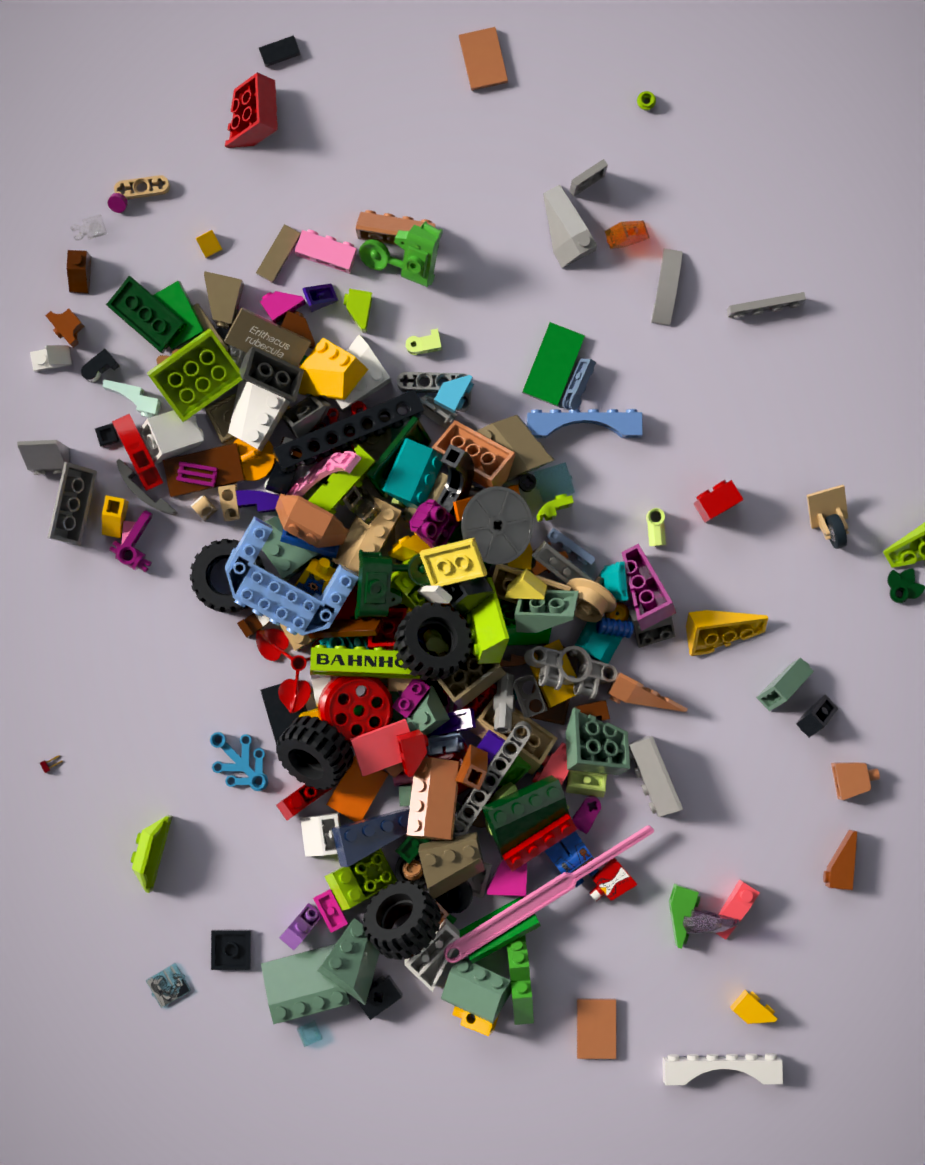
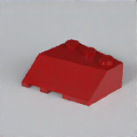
(253, 112)

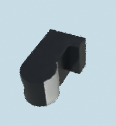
(97, 365)

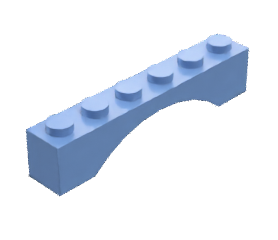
(624, 424)

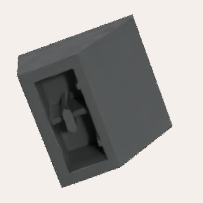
(653, 634)

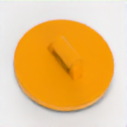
(254, 462)

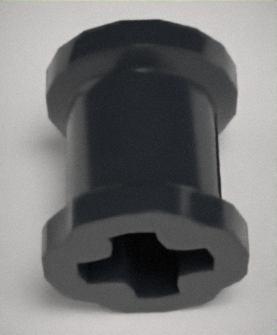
(531, 479)

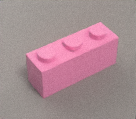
(326, 251)

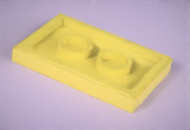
(453, 563)

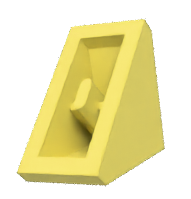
(526, 587)

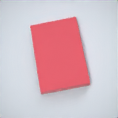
(379, 747)

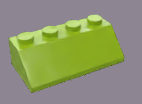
(488, 629)

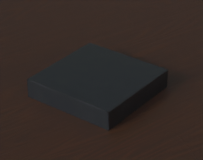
(230, 949)

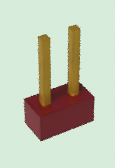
(45, 767)

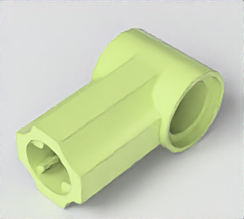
(656, 530)

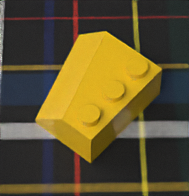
(330, 371)

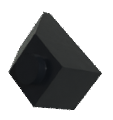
(817, 716)

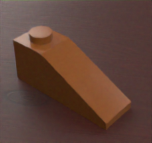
(842, 865)

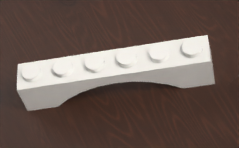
(681, 1070)

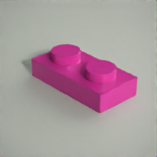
(330, 910)

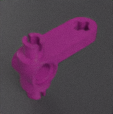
(138, 559)

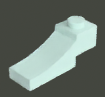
(145, 405)

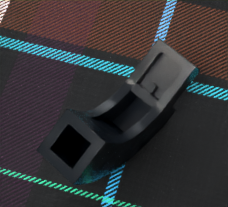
(459, 479)

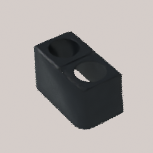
(279, 481)

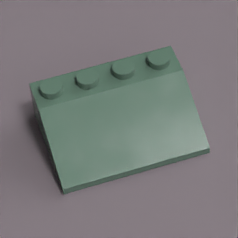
(298, 989)

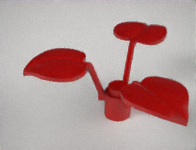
(291, 692)

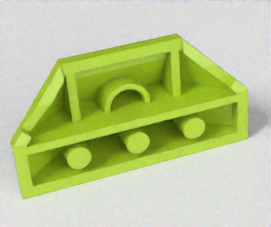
(149, 852)

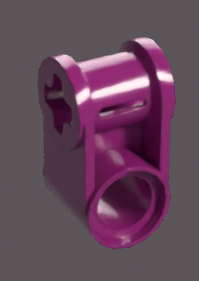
(584, 816)

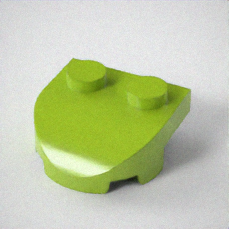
(549, 510)

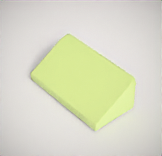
(586, 783)

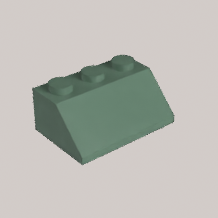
(476, 990)

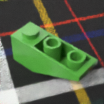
(681, 904)

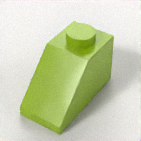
(358, 306)

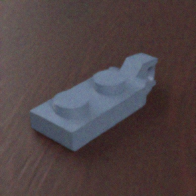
(569, 546)

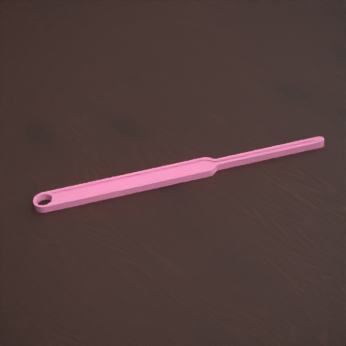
(536, 900)

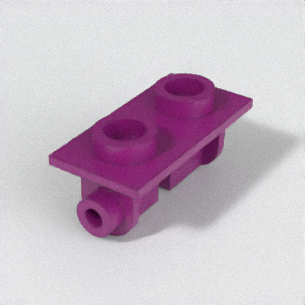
(410, 697)

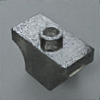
(362, 504)

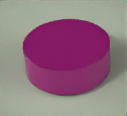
(117, 202)

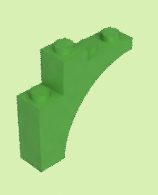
(520, 981)

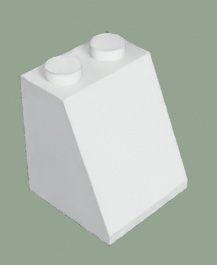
(169, 436)

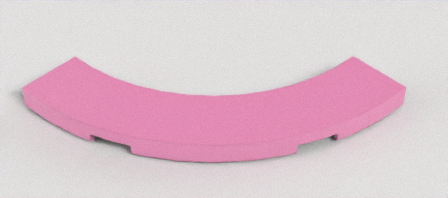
(329, 465)

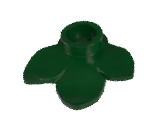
(906, 584)

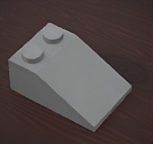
(44, 456)

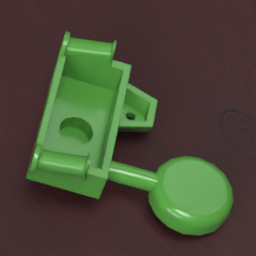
(419, 256)

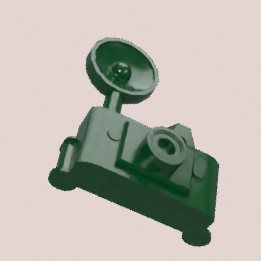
(374, 583)

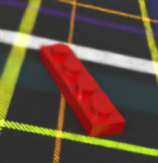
(539, 842)

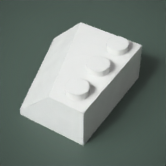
(372, 381)
(256, 414)

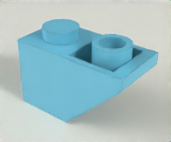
(452, 393)

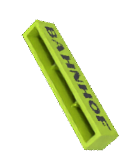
(357, 663)

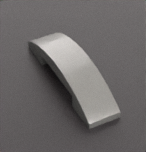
(667, 287)

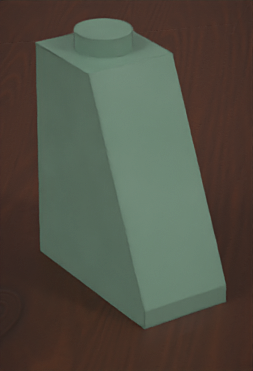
(785, 684)

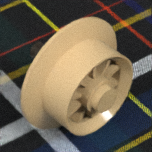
(592, 599)

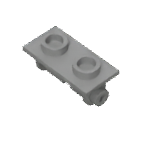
(437, 413)

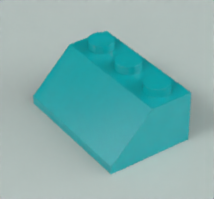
(413, 474)

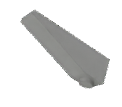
(568, 232)

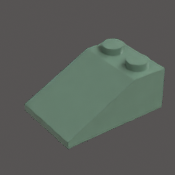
(542, 614)

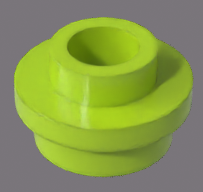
(646, 95)

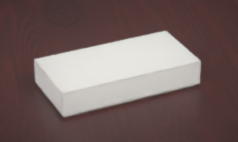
(434, 594)

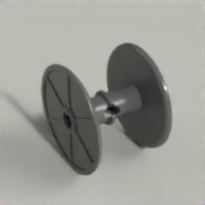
(498, 522)

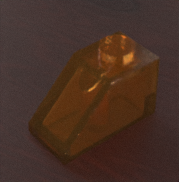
(626, 234)

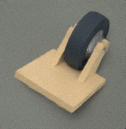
(829, 512)

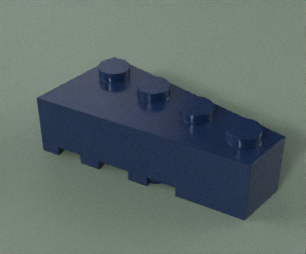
(366, 836)

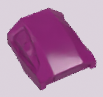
(433, 523)

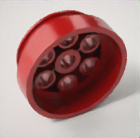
(330, 707)

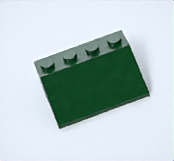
(525, 812)

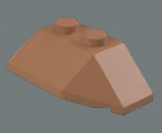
(310, 522)

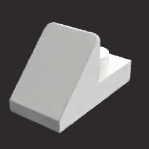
(51, 357)

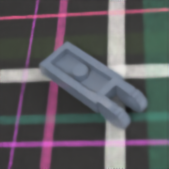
(578, 383)

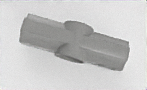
(504, 704)

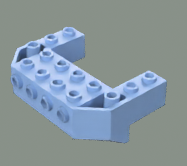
(278, 598)

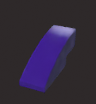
(263, 500)

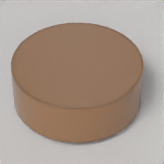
(413, 870)

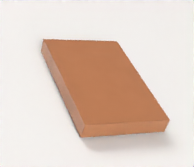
(483, 58)
(596, 1028)

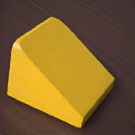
(209, 243)

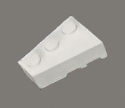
(431, 961)

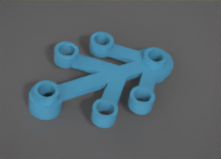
(241, 763)

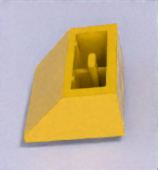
(408, 547)

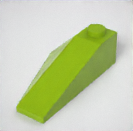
(907, 549)

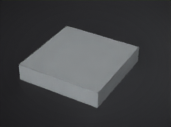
(588, 177)

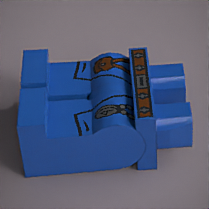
(578, 855)

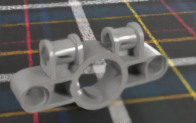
(552, 674)

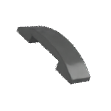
(127, 474)

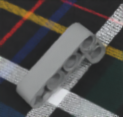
(433, 387)

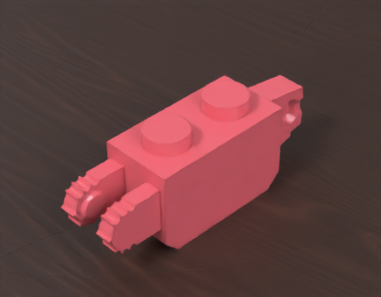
(554, 765)

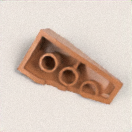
(633, 692)

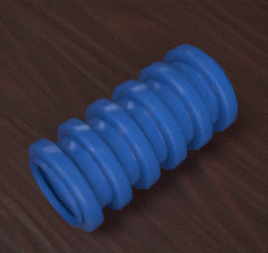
(615, 627)

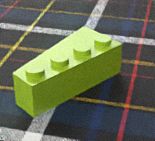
(339, 483)

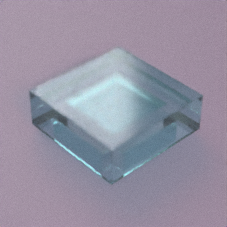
(309, 1033)

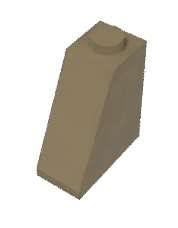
(223, 297)

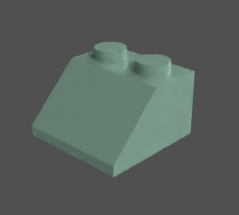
(428, 714)

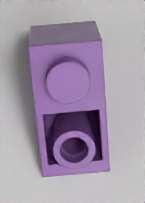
(301, 926)

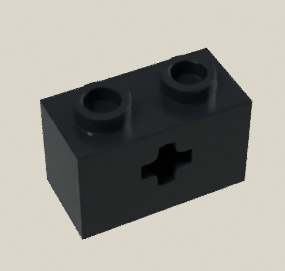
(390, 995)

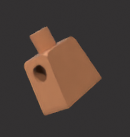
(852, 778)

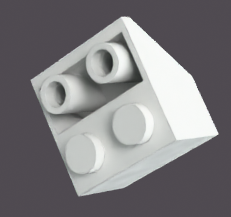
(318, 834)

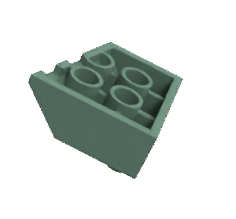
(286, 557)
(596, 745)
(352, 962)

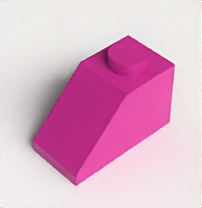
(279, 303)

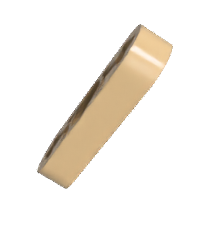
(135, 182)

